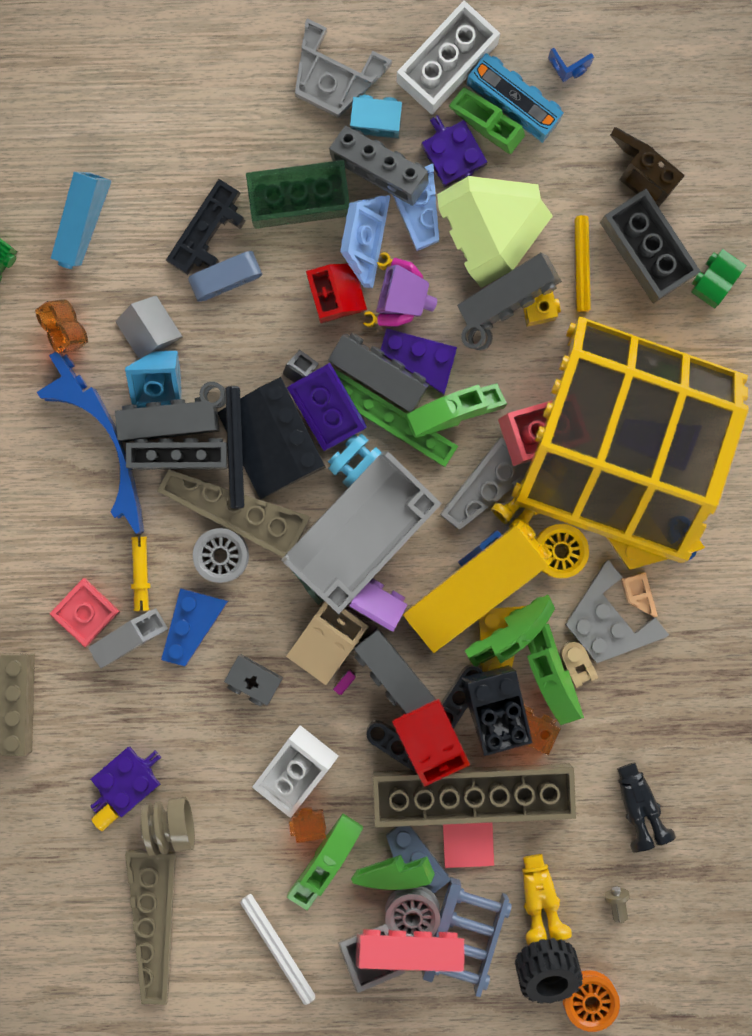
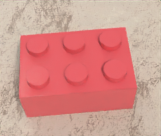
(520, 430)

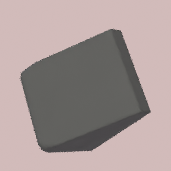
(299, 366)

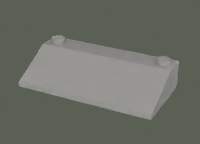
(361, 531)

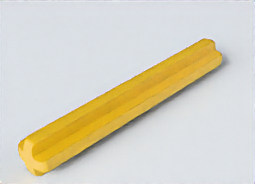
(582, 263)

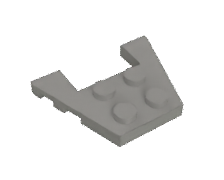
(328, 82)
(601, 627)

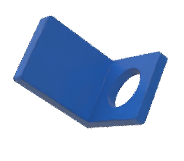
(574, 70)

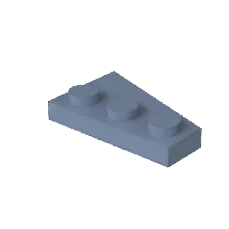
(407, 843)

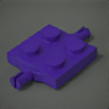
(453, 152)
(125, 781)

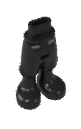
(639, 804)

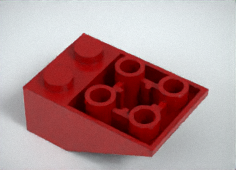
(431, 742)

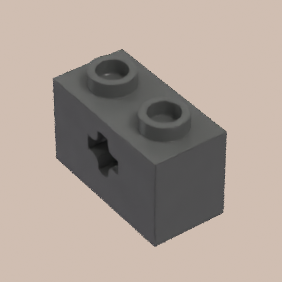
(247, 668)

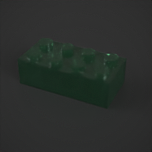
(298, 194)

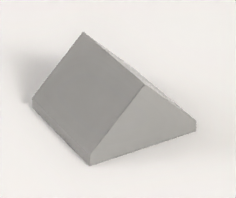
(148, 327)

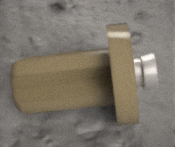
(617, 898)

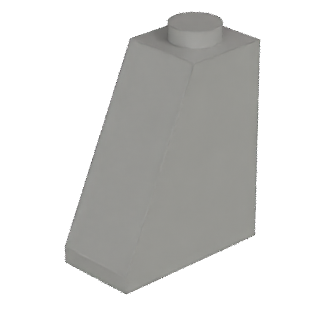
(127, 638)

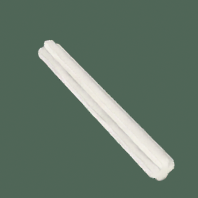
(277, 949)

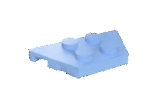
(364, 237)

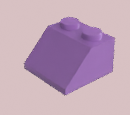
(379, 604)

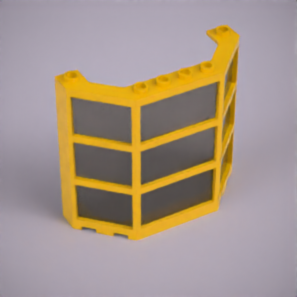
(635, 441)

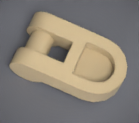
(574, 655)

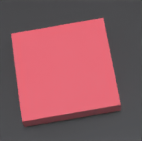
(84, 612)
(468, 845)

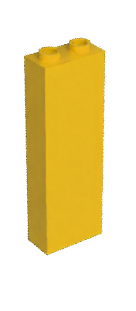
(478, 586)

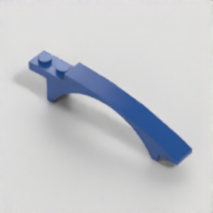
(72, 390)

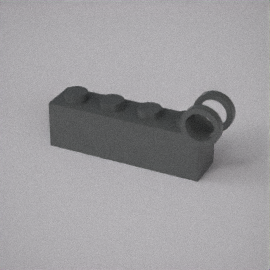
(505, 296)
(170, 420)

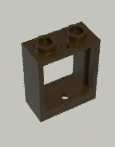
(647, 174)

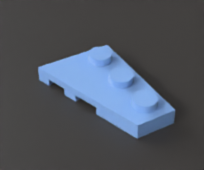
(422, 217)

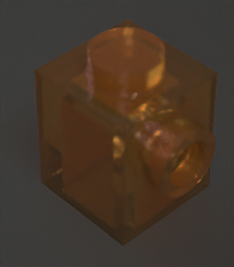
(308, 825)

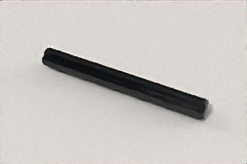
(234, 444)

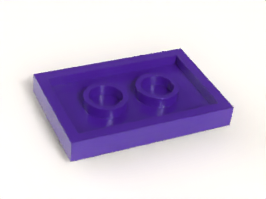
(326, 406)

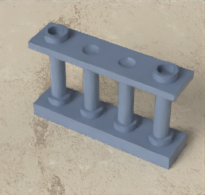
(449, 918)

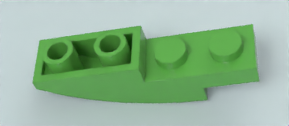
(454, 408)
(522, 628)
(552, 679)
(326, 862)

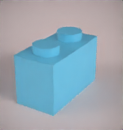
(376, 116)

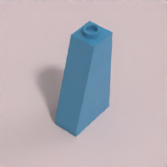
(79, 218)

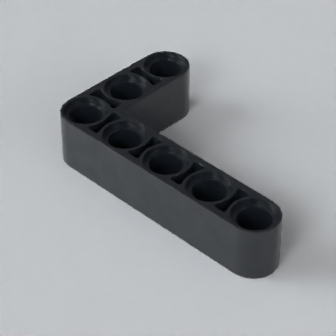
(391, 734)

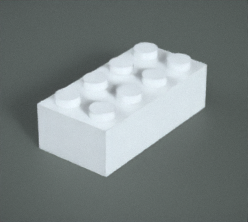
(447, 57)

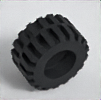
(548, 971)

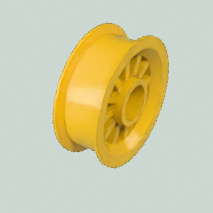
(582, 547)

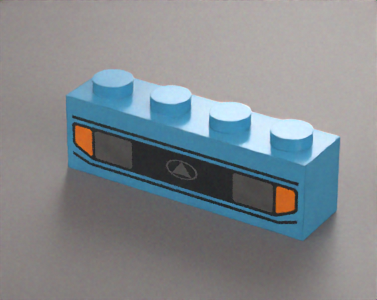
(515, 98)

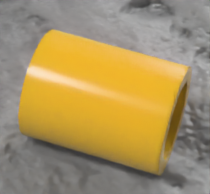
(105, 817)

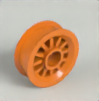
(610, 1012)

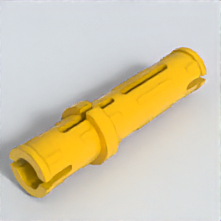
(140, 575)

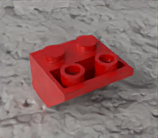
(335, 292)

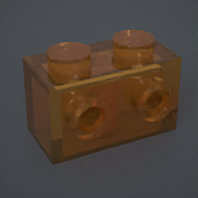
(542, 730)

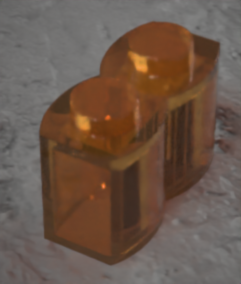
(61, 325)

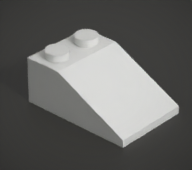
(295, 771)

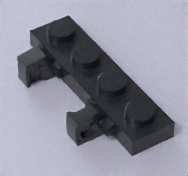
(193, 244)

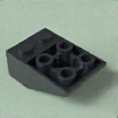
(497, 709)

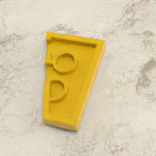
(487, 625)

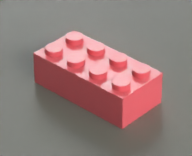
(410, 952)

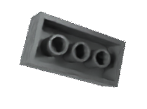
(649, 246)
(393, 672)

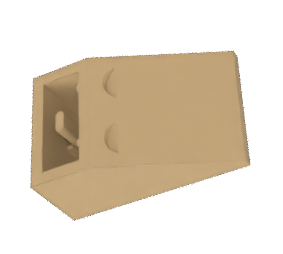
(327, 642)

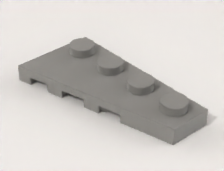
(484, 486)

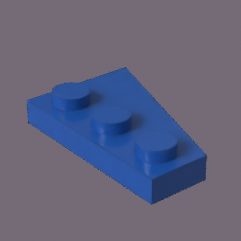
(190, 623)

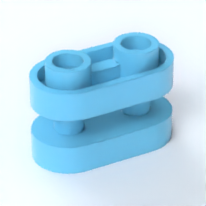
(355, 446)

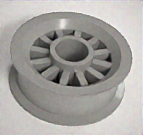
(201, 544)
(413, 900)

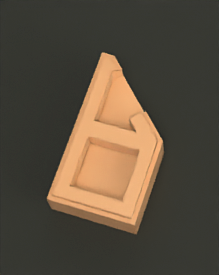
(638, 593)

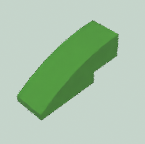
(488, 120)
(395, 874)

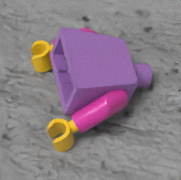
(401, 294)

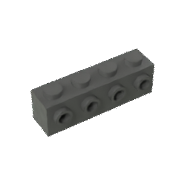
(380, 165)
(379, 372)
(176, 456)

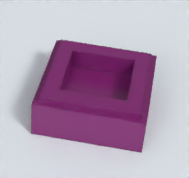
(344, 682)

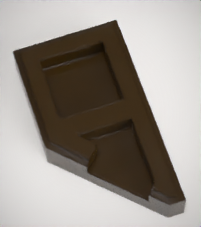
(627, 142)

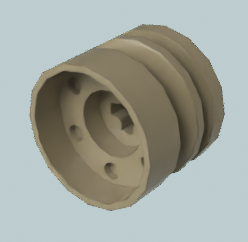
(163, 827)

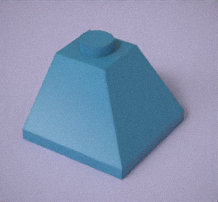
(154, 379)

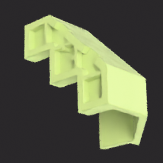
(493, 223)

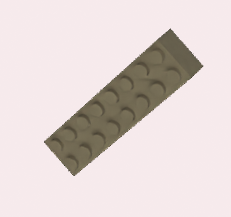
(475, 796)

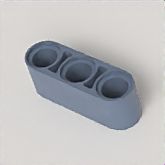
(225, 276)

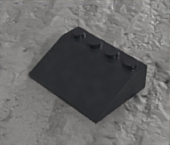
(274, 440)

